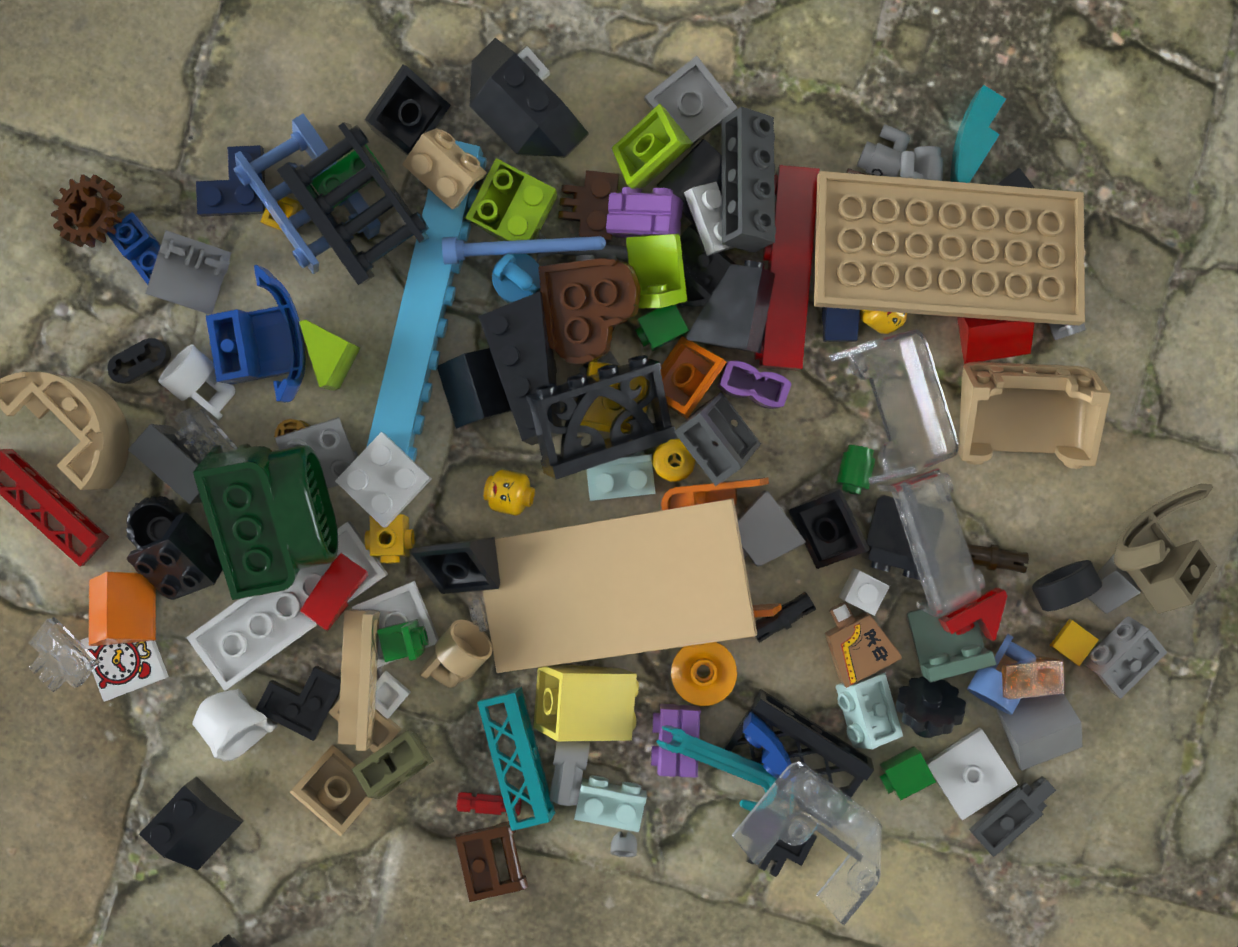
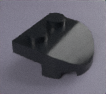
(700, 271)

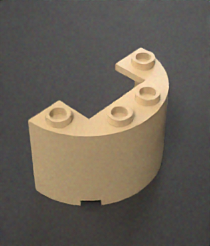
(86, 412)

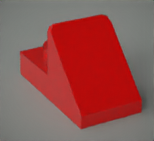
(985, 610)

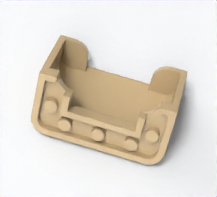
(1031, 411)

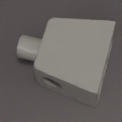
(766, 530)

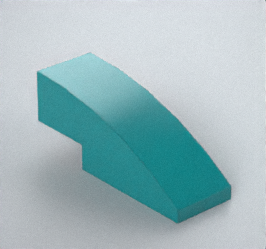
(974, 135)

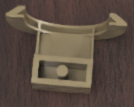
(1165, 573)

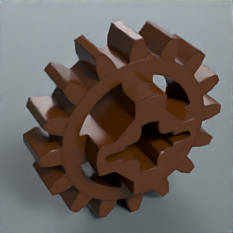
(87, 211)

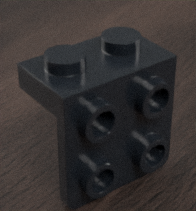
(888, 540)
(180, 560)

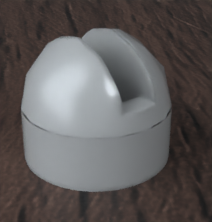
(624, 846)

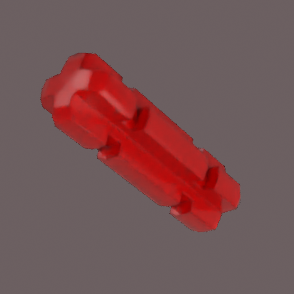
(484, 803)

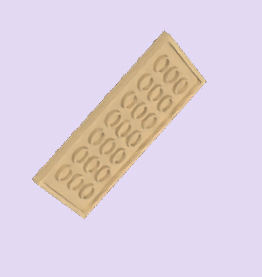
(949, 249)

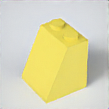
(585, 703)

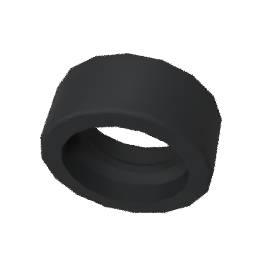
(1067, 585)

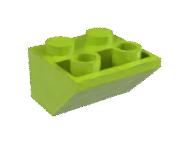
(511, 204)

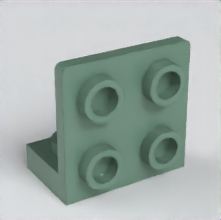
(944, 653)

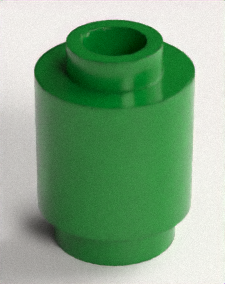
(855, 469)

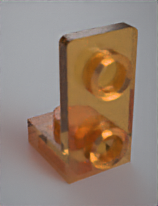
(1033, 678)

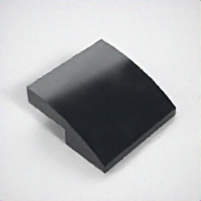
(697, 168)

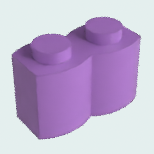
(762, 388)

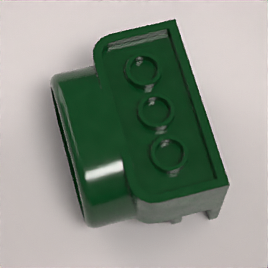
(267, 515)

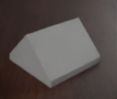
(1041, 729)

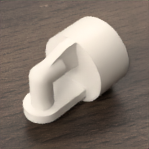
(188, 373)

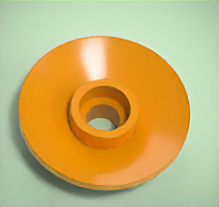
(707, 689)

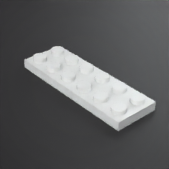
(266, 624)

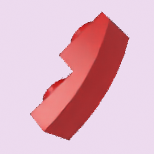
(333, 591)

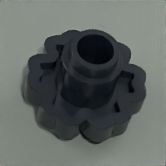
(930, 706)

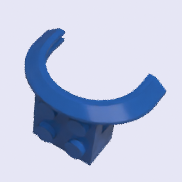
(260, 342)

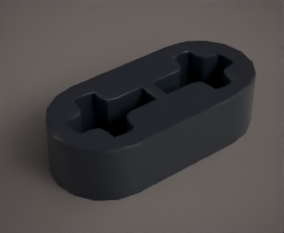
(135, 354)

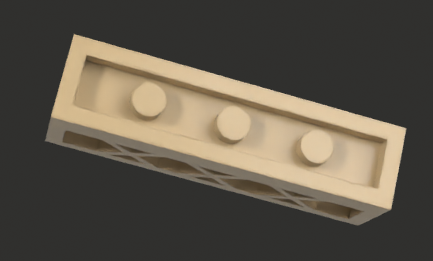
(358, 678)

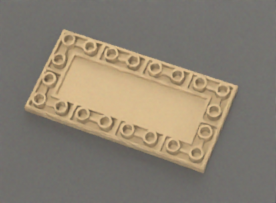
(620, 587)

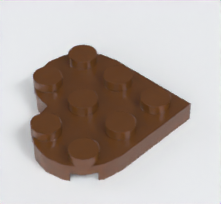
(585, 303)

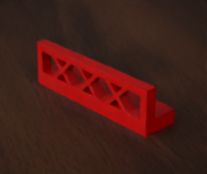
(50, 501)

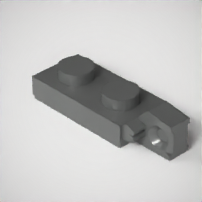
(1012, 815)

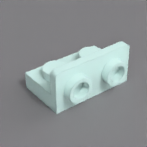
(622, 478)
(869, 712)
(611, 803)

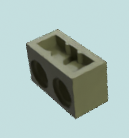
(392, 765)

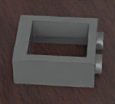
(711, 424)
(168, 459)

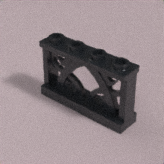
(642, 435)

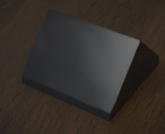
(406, 110)
(473, 388)
(829, 528)
(460, 565)

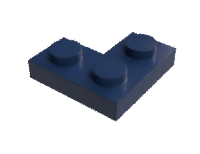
(230, 195)

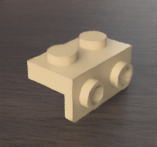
(444, 167)

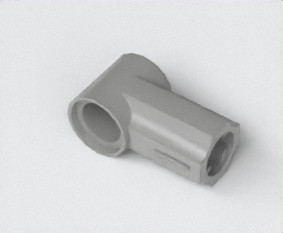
(569, 763)

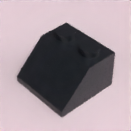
(191, 825)

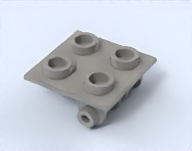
(188, 272)
(329, 444)

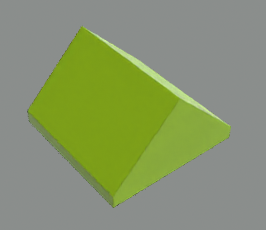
(650, 147)
(329, 355)

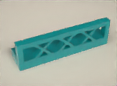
(528, 754)

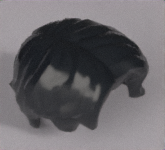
(150, 520)

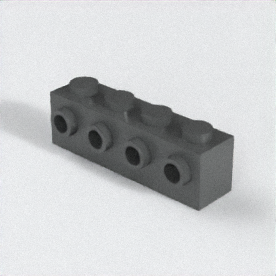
(748, 180)

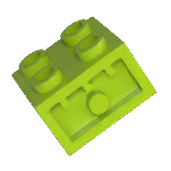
(658, 269)

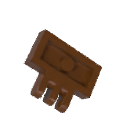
(590, 203)

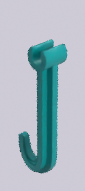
(718, 758)

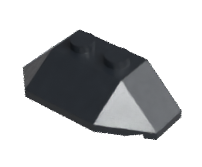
(521, 105)

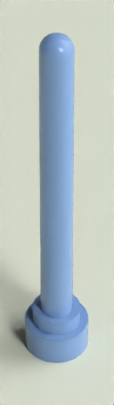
(456, 250)

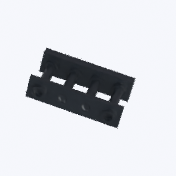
(320, 206)

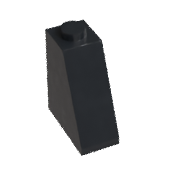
(736, 309)

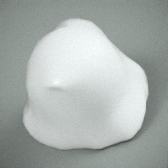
(230, 724)

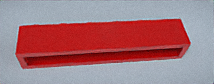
(791, 262)

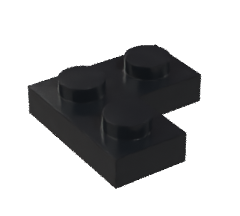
(305, 711)

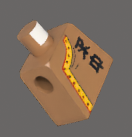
(858, 645)

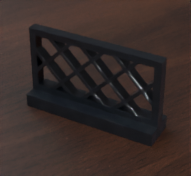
(810, 735)

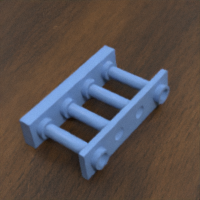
(303, 138)

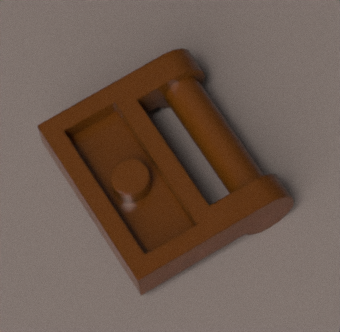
(480, 864)

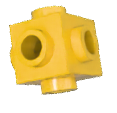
(402, 539)

